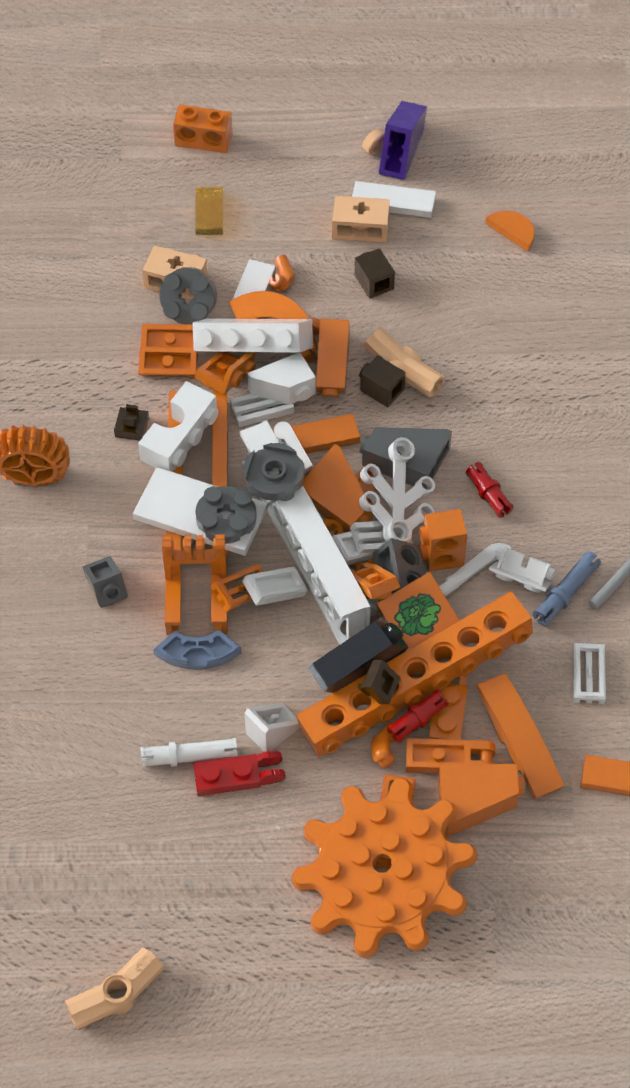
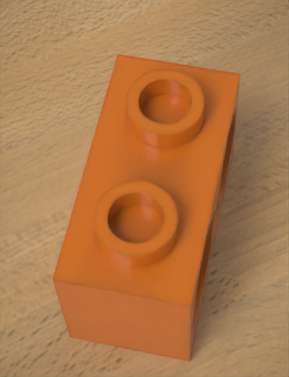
(202, 128)
(443, 540)

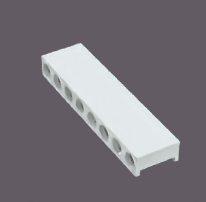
(314, 550)

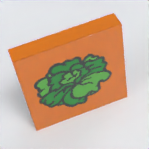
(418, 610)

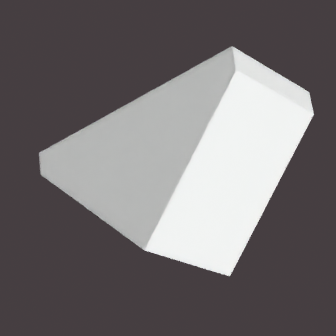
(270, 725)

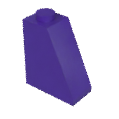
(402, 139)

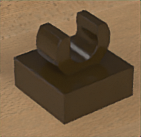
(131, 423)
(379, 682)

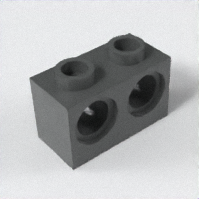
(401, 560)

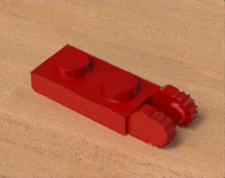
(237, 773)

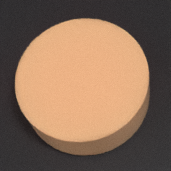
(374, 141)

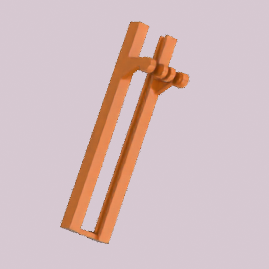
(172, 543)

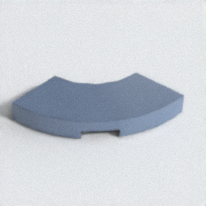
(197, 652)

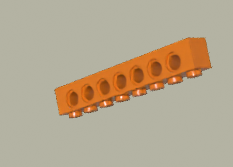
(423, 659)

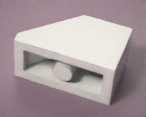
(284, 380)

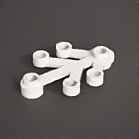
(396, 495)

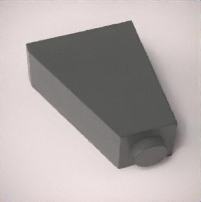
(430, 451)

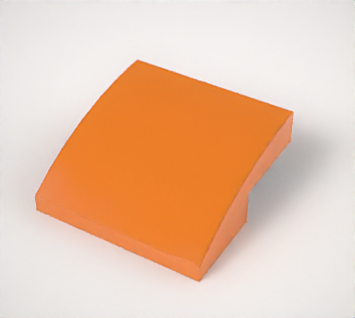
(167, 350)

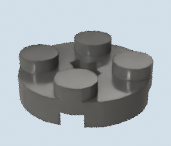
(198, 284)
(274, 487)
(221, 499)

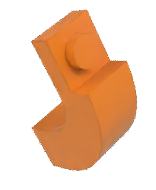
(272, 306)

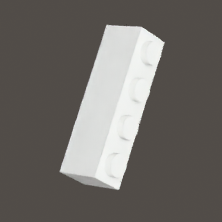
(253, 335)

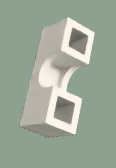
(169, 446)

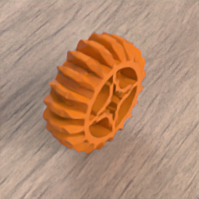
(32, 456)

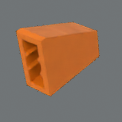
(332, 357)
(336, 490)
(479, 792)

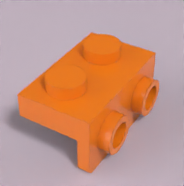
(225, 370)

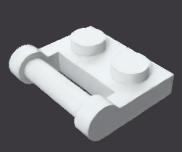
(286, 436)

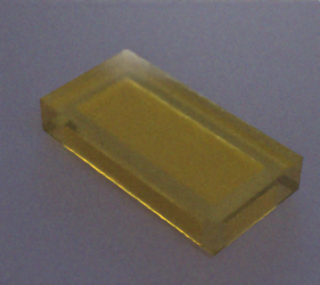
(209, 211)

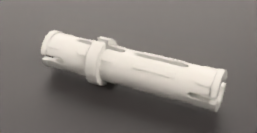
(188, 752)

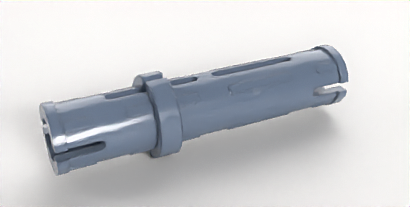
(559, 596)

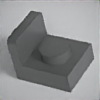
(105, 581)

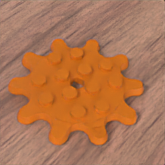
(389, 900)

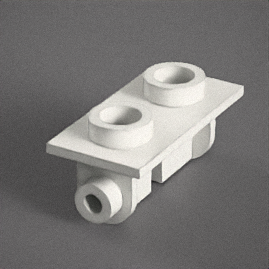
(511, 568)

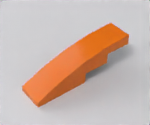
(520, 735)

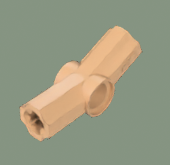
(417, 373)
(132, 978)

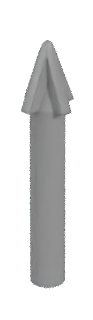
(611, 586)

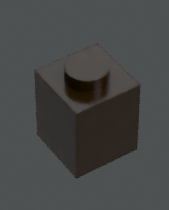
(374, 273)
(382, 381)

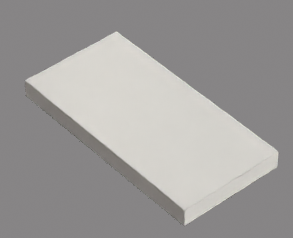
(171, 505)

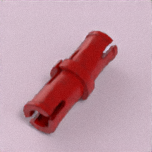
(489, 489)
(417, 716)

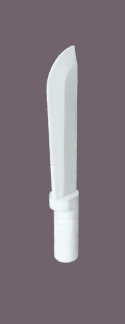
(471, 568)

